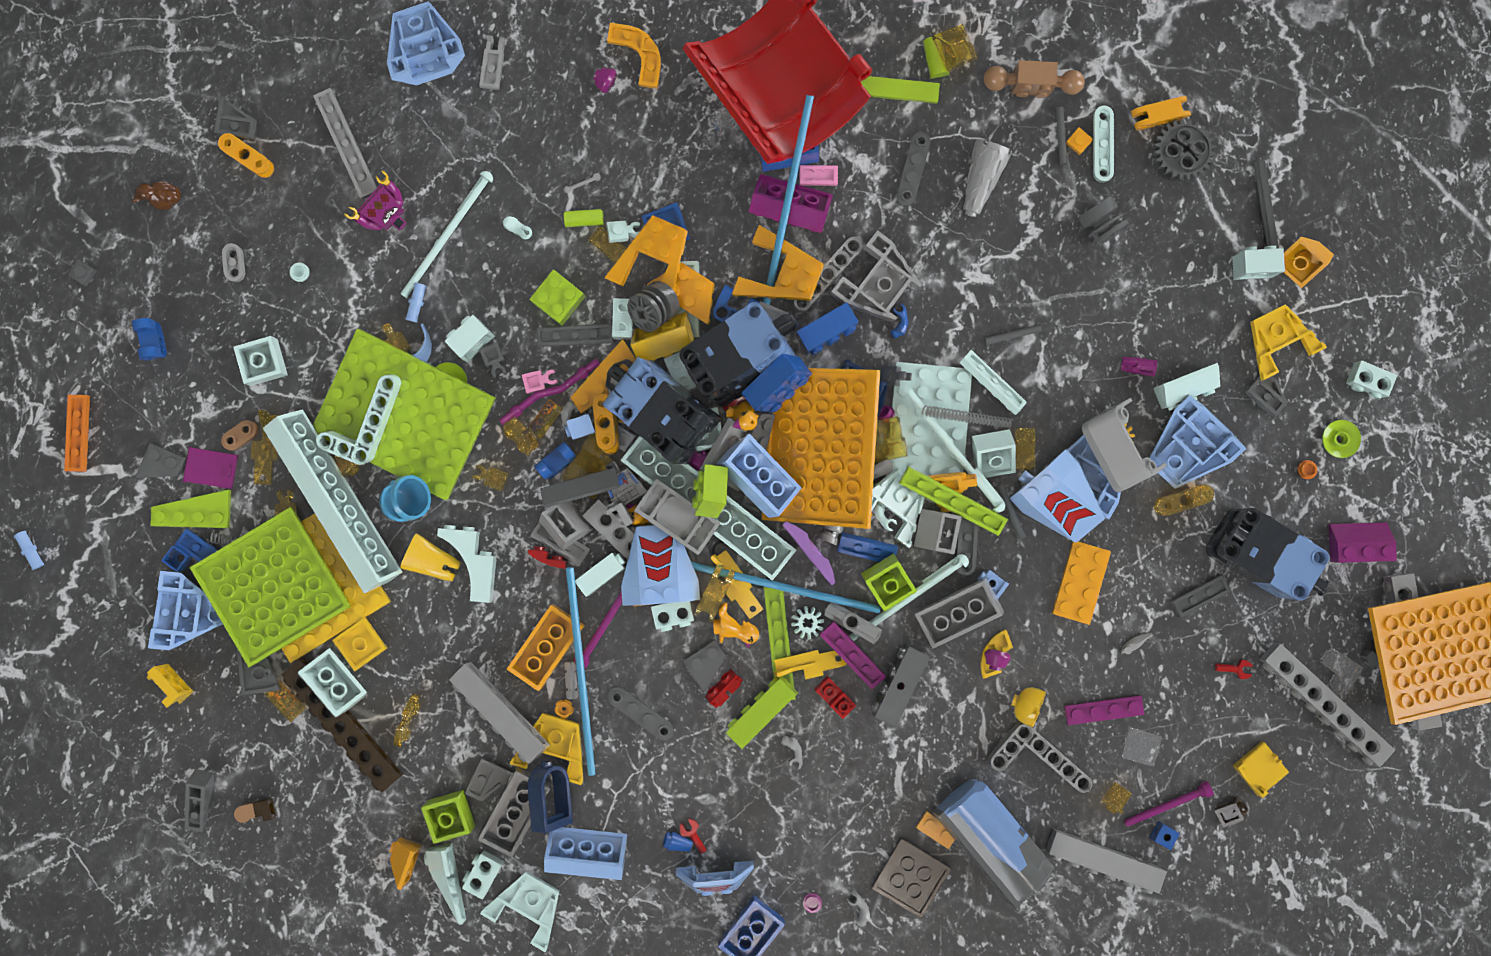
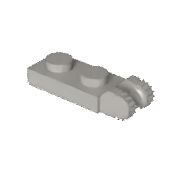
(492, 64)

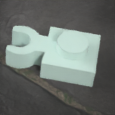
(620, 232)

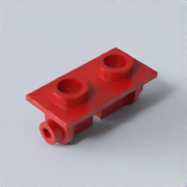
(716, 694)

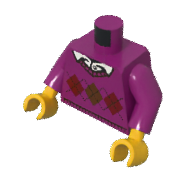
(381, 208)

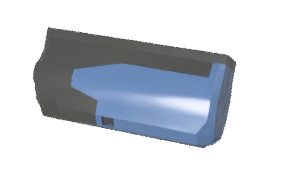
(994, 841)

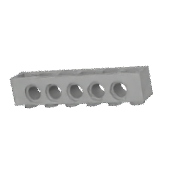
(594, 517)

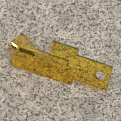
(263, 452)

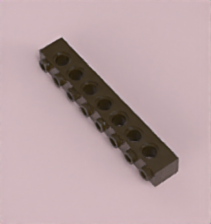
(342, 738)

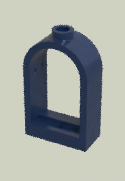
(537, 803)

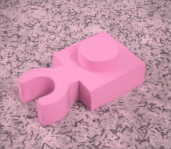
(536, 381)

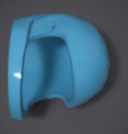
(405, 499)

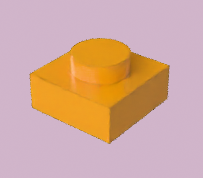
(1079, 141)

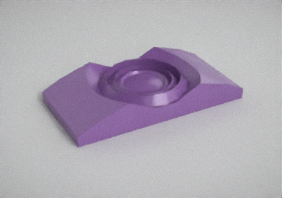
(811, 551)

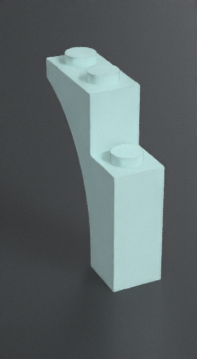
(480, 567)

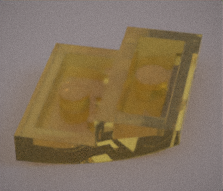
(889, 440)

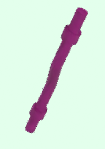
(581, 373)

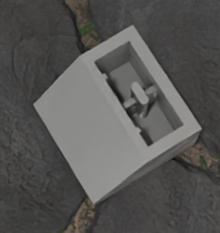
(565, 524)
(937, 531)

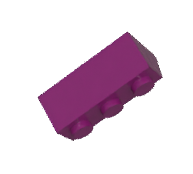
(1361, 543)

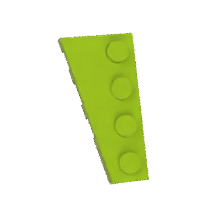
(200, 511)

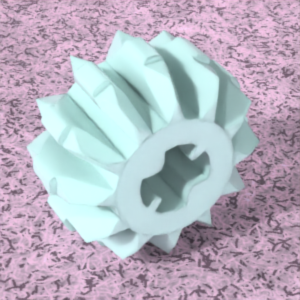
(805, 629)

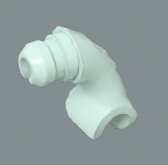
(513, 225)
(879, 512)

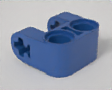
(722, 304)
(150, 339)
(555, 461)

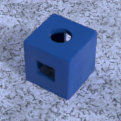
(172, 560)
(1164, 829)

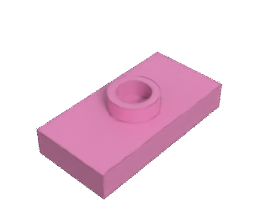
(818, 175)

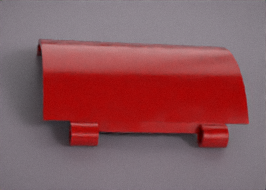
(771, 67)

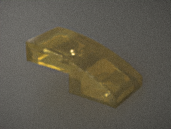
(1025, 448)

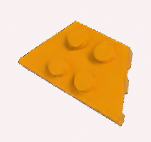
(693, 292)

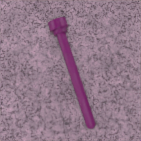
(601, 629)
(1203, 790)

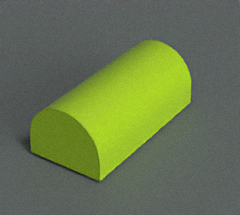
(934, 61)
(583, 218)

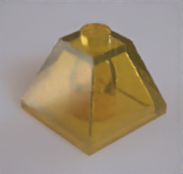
(955, 47)
(584, 465)

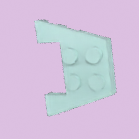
(900, 501)
(531, 899)

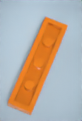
(77, 433)

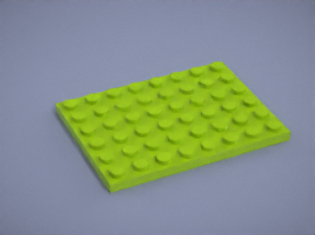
(429, 424)

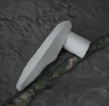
(1135, 643)

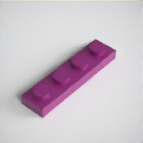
(852, 654)
(1104, 710)

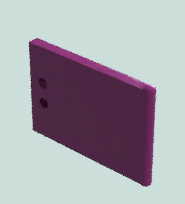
(210, 468)

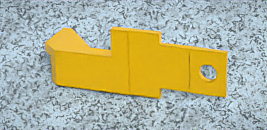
(738, 589)
(811, 663)

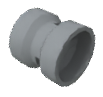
(831, 537)

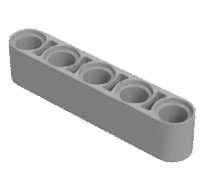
(835, 269)

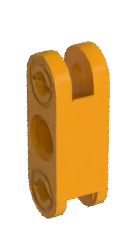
(1160, 113)
(236, 149)
(608, 434)

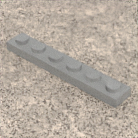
(345, 143)

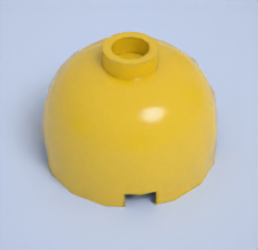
(1028, 705)

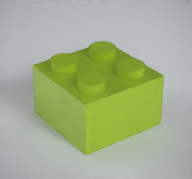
(557, 297)
(710, 491)
(888, 582)
(448, 816)

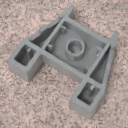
(882, 284)

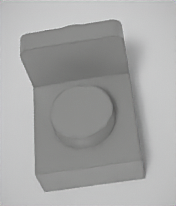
(623, 515)

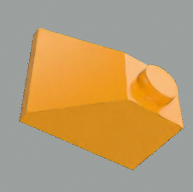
(1305, 260)
(403, 860)

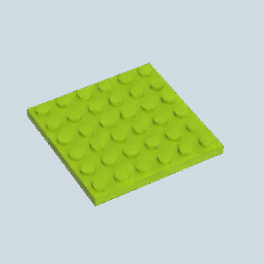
(270, 587)

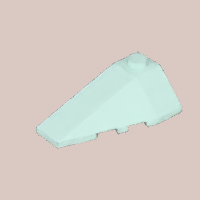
(444, 871)

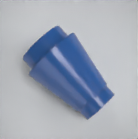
(676, 842)

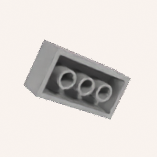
(959, 613)

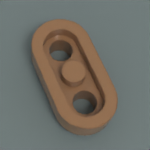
(239, 437)

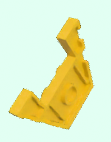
(1277, 331)
(564, 743)

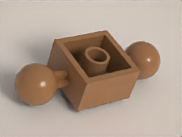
(1034, 78)

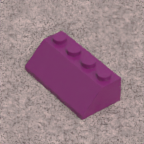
(807, 208)

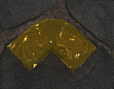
(402, 731)

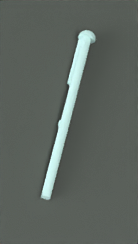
(462, 210)
(982, 482)
(928, 582)

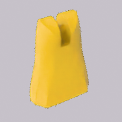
(428, 559)

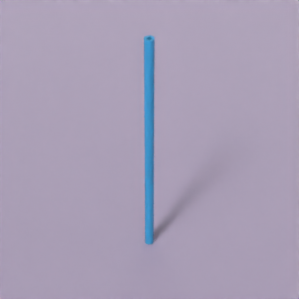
(789, 193)
(790, 588)
(580, 670)

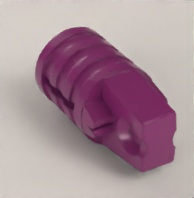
(1139, 366)

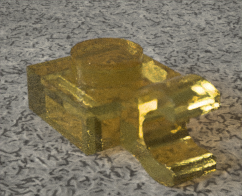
(396, 339)

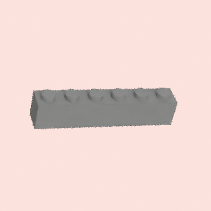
(499, 713)
(1106, 861)

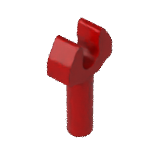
(1235, 668)
(693, 835)

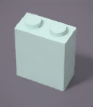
(601, 573)

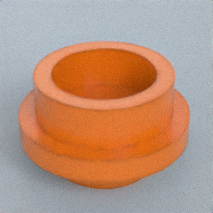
(1307, 469)

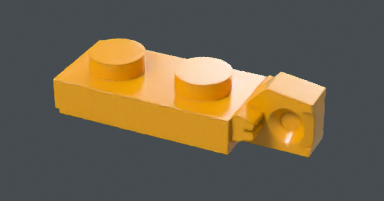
(956, 481)

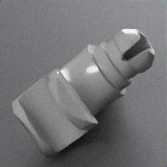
(566, 412)
(882, 468)
(793, 744)
(864, 914)

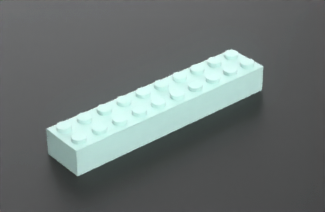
(332, 500)
(737, 527)

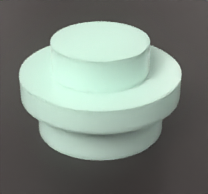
(299, 272)

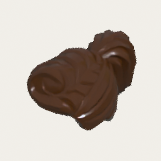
(160, 194)

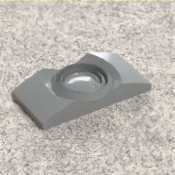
(676, 517)

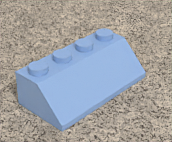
(759, 476)
(585, 853)

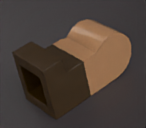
(255, 809)

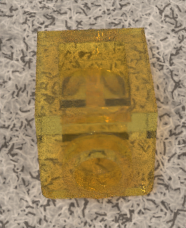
(346, 467)
(1116, 798)

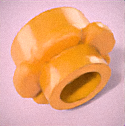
(560, 712)

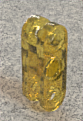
(1193, 497)
(714, 593)

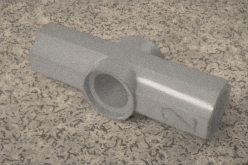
(863, 628)

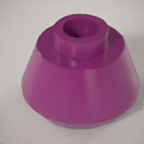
(605, 79)
(697, 460)
(997, 659)

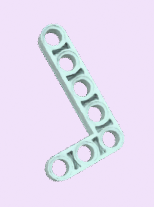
(368, 425)

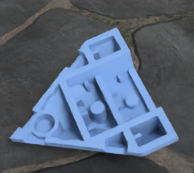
(180, 612)

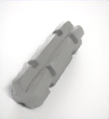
(571, 680)

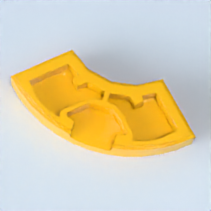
(998, 642)

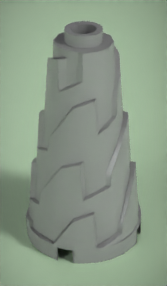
(985, 170)

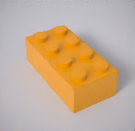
(544, 648)

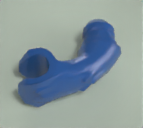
(902, 326)

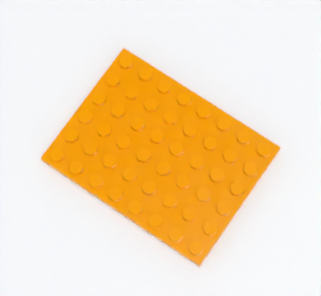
(828, 447)
(1434, 652)

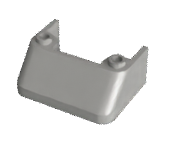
(1116, 449)

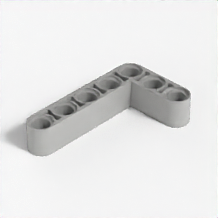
(1043, 753)

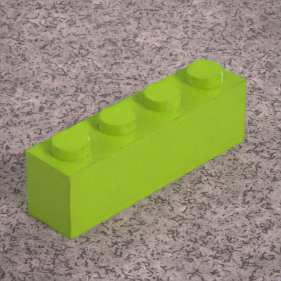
(762, 712)

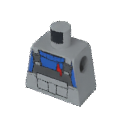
(629, 484)

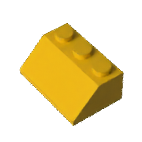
(664, 340)

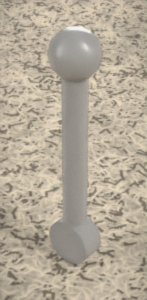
(596, 177)

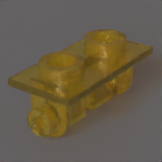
(514, 430)

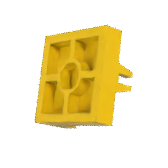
(170, 684)
(1260, 769)

